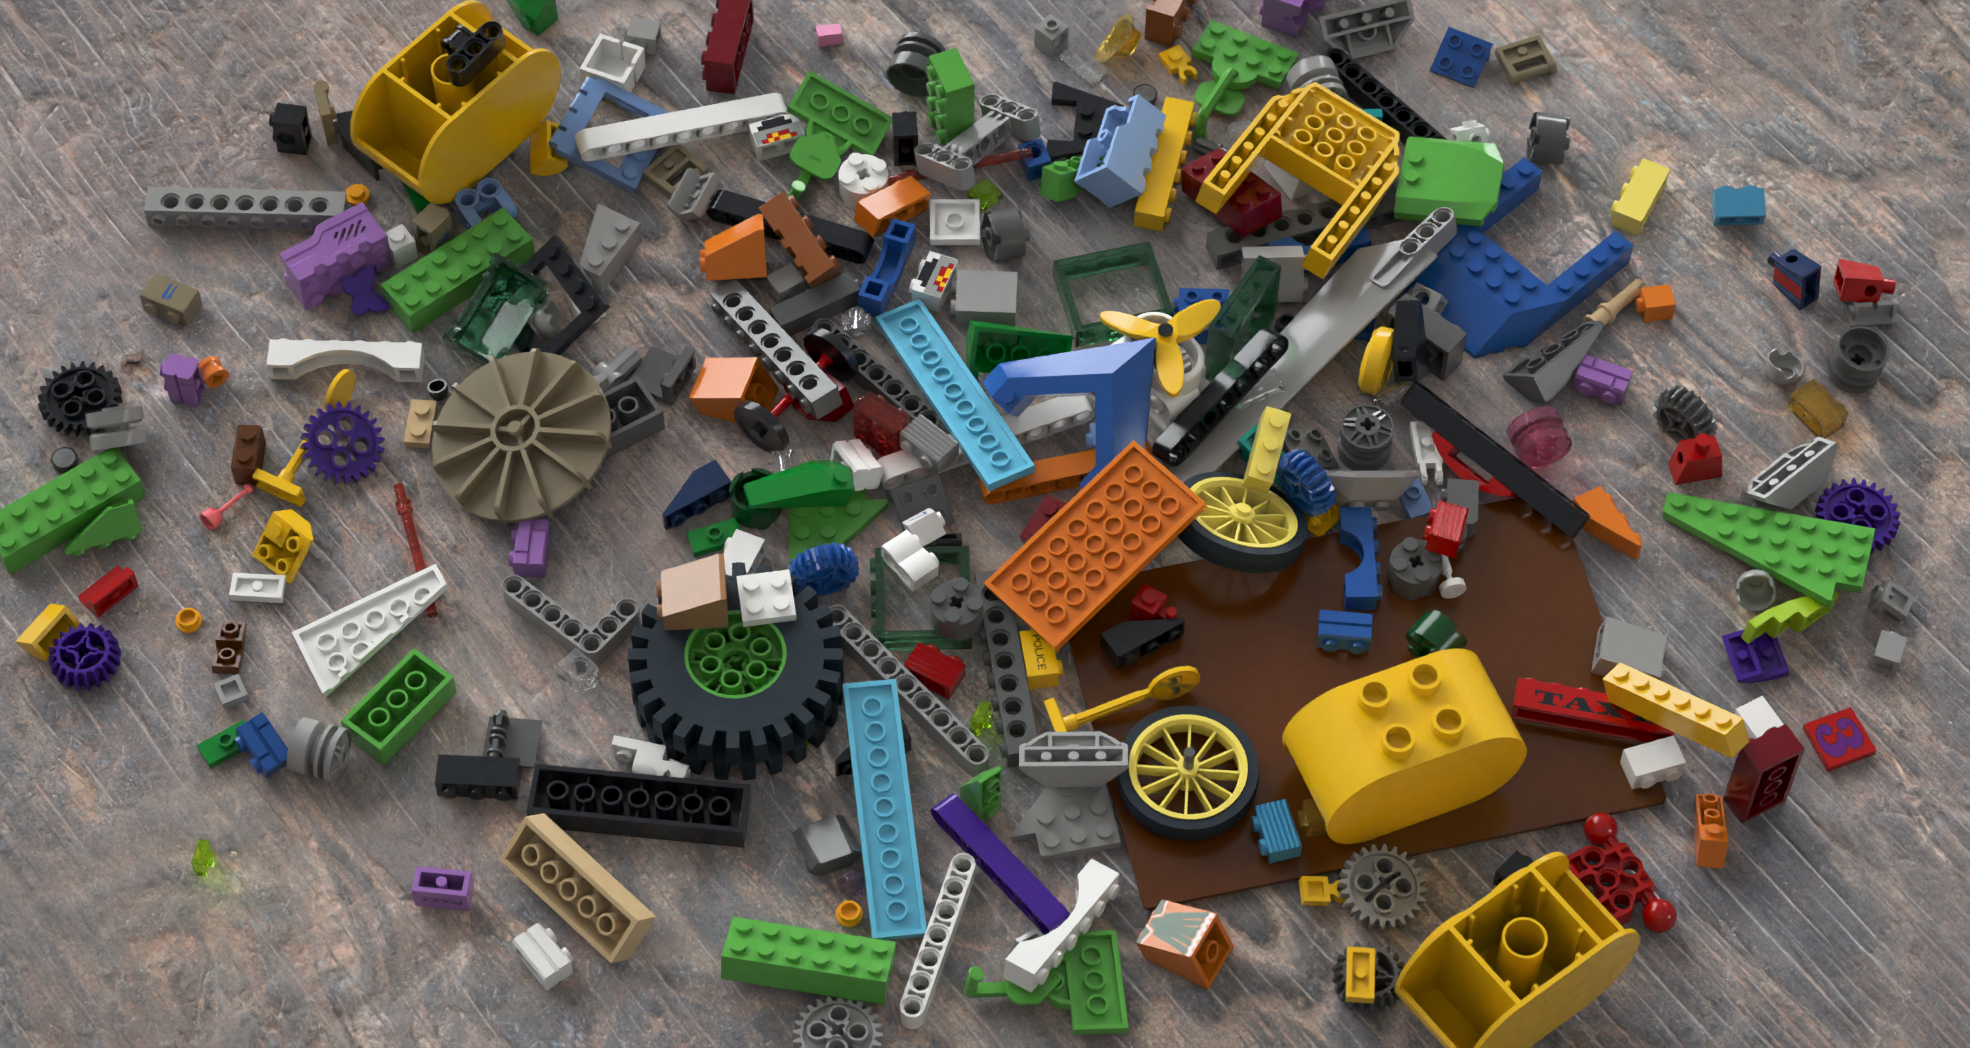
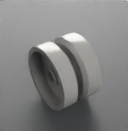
(116, 425)

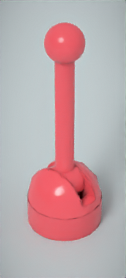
(213, 517)

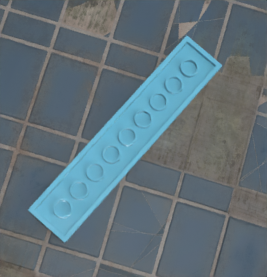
(955, 395)
(884, 810)

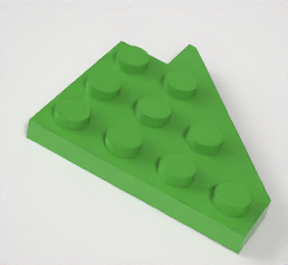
(833, 523)

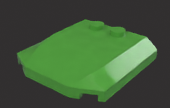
(1449, 175)

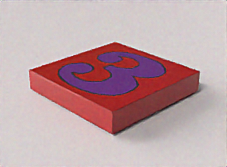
(1839, 739)

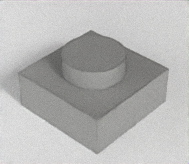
(231, 691)

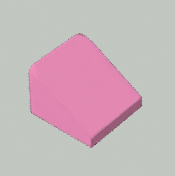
(829, 35)

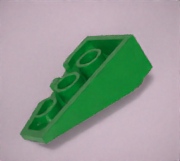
(999, 343)

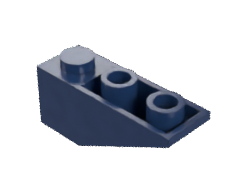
(701, 491)

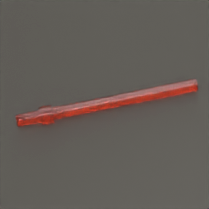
(985, 161)
(404, 509)

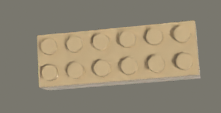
(577, 888)

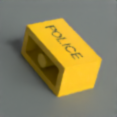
(1039, 661)

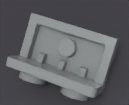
(693, 194)

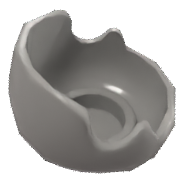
(547, 319)
(1784, 368)
(1756, 590)

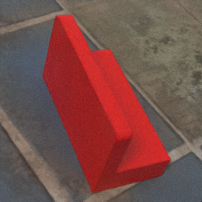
(108, 590)

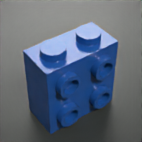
(1190, 296)

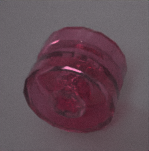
(1539, 437)

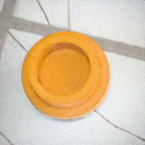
(357, 193)
(188, 620)
(849, 914)

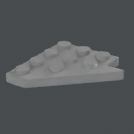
(1070, 822)

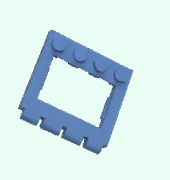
(580, 111)

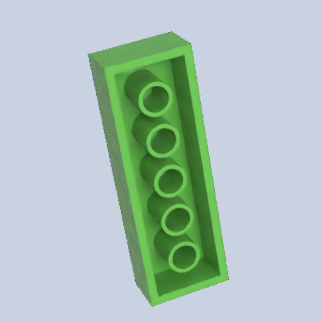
(454, 270)
(64, 507)
(808, 960)

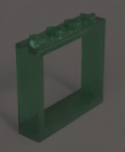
(1099, 263)
(1253, 294)
(909, 639)

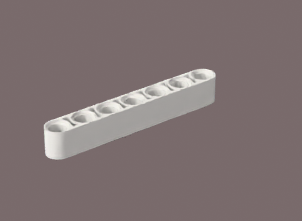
(937, 952)

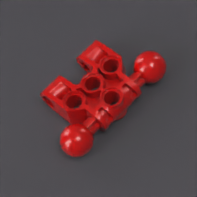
(1627, 889)

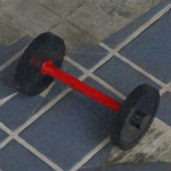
(761, 424)

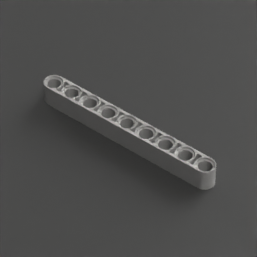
(912, 700)

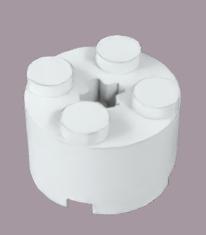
(861, 177)

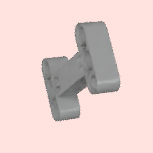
(955, 160)

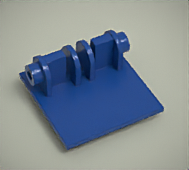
(1461, 57)

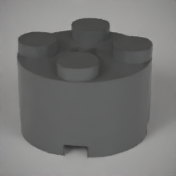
(1548, 138)
(1004, 233)
(1414, 570)
(956, 609)

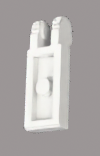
(1425, 452)

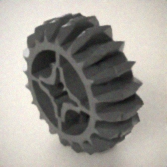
(1683, 414)
(1383, 981)

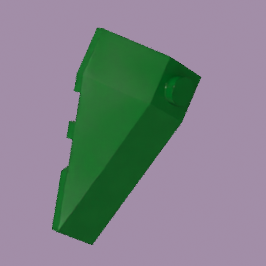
(535, 14)
(804, 485)

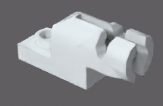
(648, 758)

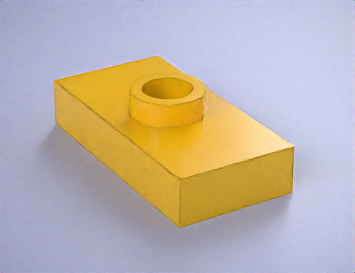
(1360, 974)

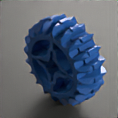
(1306, 482)
(825, 568)

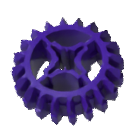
(90, 667)

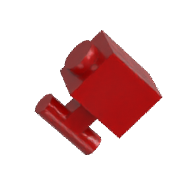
(1151, 605)

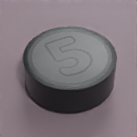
(1147, 91)
(64, 459)

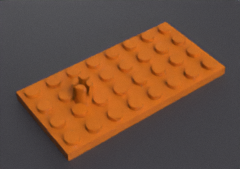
(1095, 545)

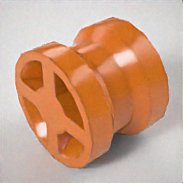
(213, 372)

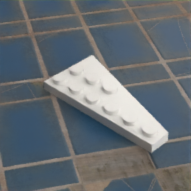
(353, 634)

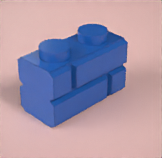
(1344, 631)
(262, 744)

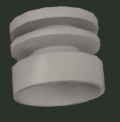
(1319, 70)
(318, 749)

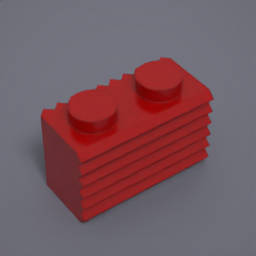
(1446, 529)
(935, 669)

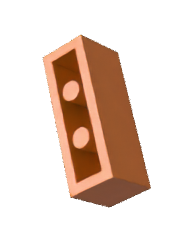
(899, 201)

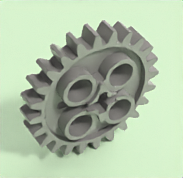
(1399, 905)
(837, 1034)

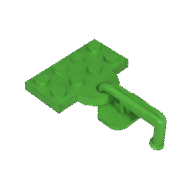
(1237, 64)
(833, 126)
(1084, 983)

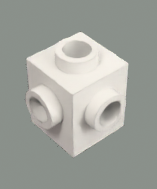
(1471, 132)

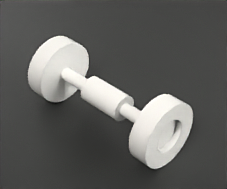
(1452, 586)

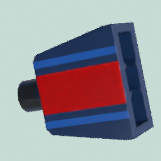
(1796, 277)

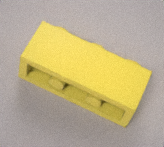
(1639, 196)
(1266, 449)

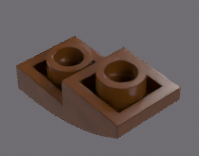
(229, 647)

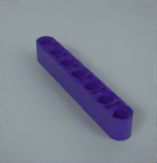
(999, 864)

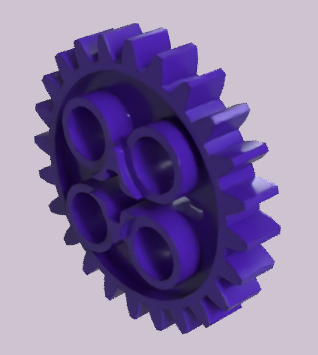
(323, 455)
(1869, 503)

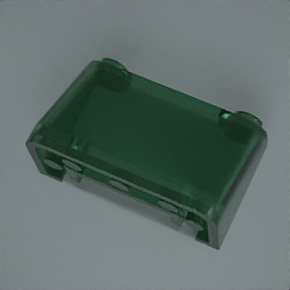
(496, 311)

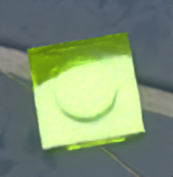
(986, 192)
(981, 718)
(203, 858)

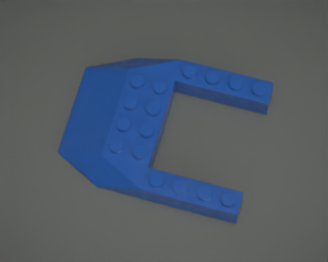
(1495, 294)

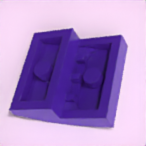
(1755, 661)

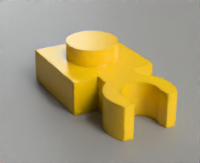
(1177, 61)
(1318, 892)

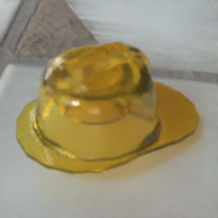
(1120, 41)

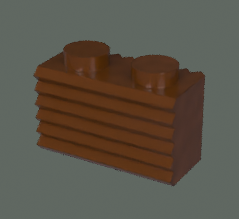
(247, 453)

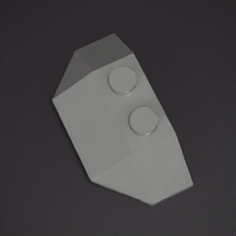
(1368, 28)
(1794, 474)
(1370, 488)
(1073, 759)

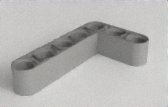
(568, 624)

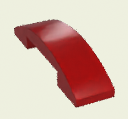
(1449, 455)

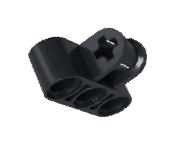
(464, 45)

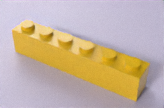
(1160, 191)
(1676, 710)

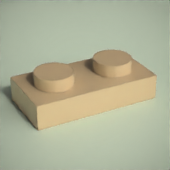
(419, 423)

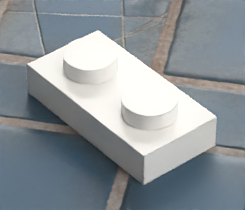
(257, 587)

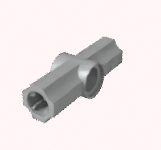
(617, 369)

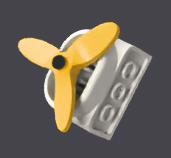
(1177, 357)

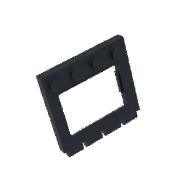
(578, 287)

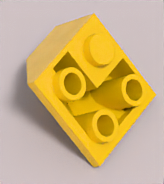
(284, 543)

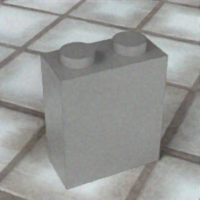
(1291, 259)
(984, 297)
(1631, 646)

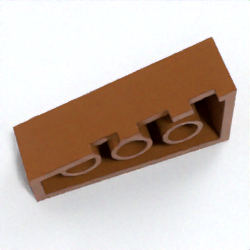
(1165, 20)
(799, 239)

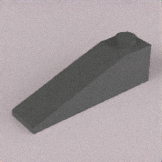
(1549, 372)

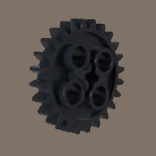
(78, 396)

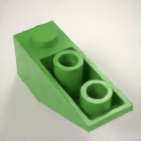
(1059, 178)
(110, 524)
(983, 793)

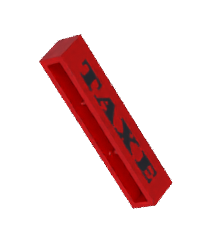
(1580, 711)

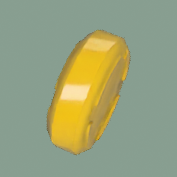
(1377, 362)

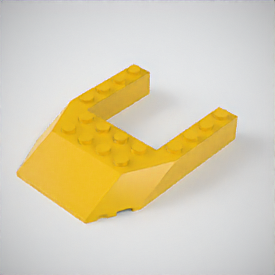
(1323, 145)

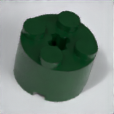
(751, 518)
(1432, 634)

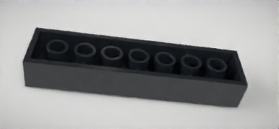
(641, 805)

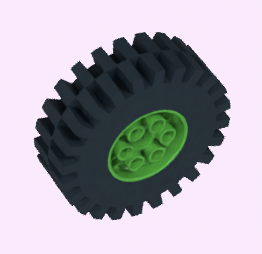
(726, 724)

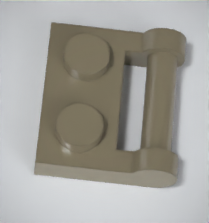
(1522, 54)
(326, 112)
(671, 165)

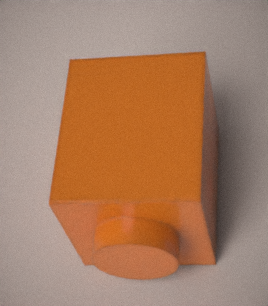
(1655, 303)

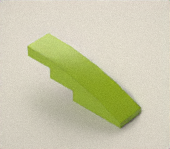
(1794, 613)

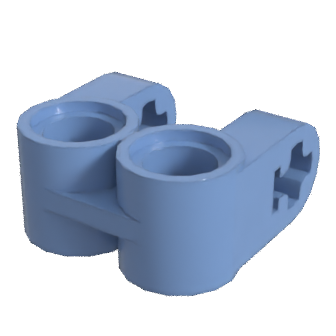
(487, 197)

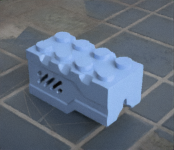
(1126, 145)

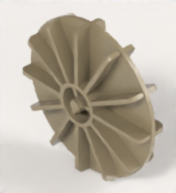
(521, 437)

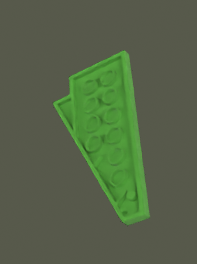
(1795, 549)

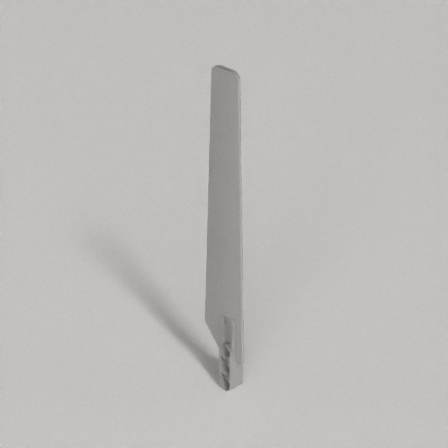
(1327, 325)

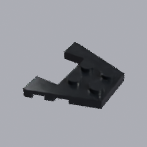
(1088, 119)

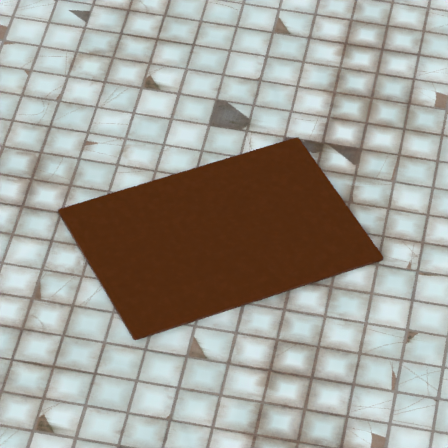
(1260, 665)

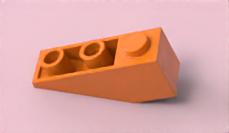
(1608, 523)
(1710, 831)

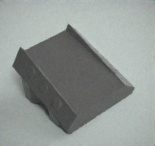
(827, 845)

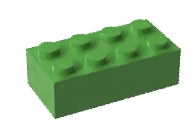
(949, 95)
(399, 706)

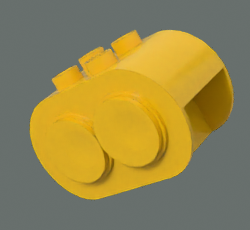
(446, 134)
(1404, 745)
(1516, 961)

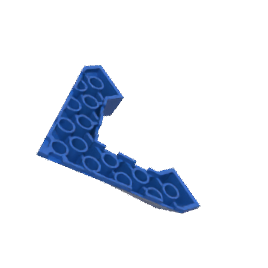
(1113, 373)

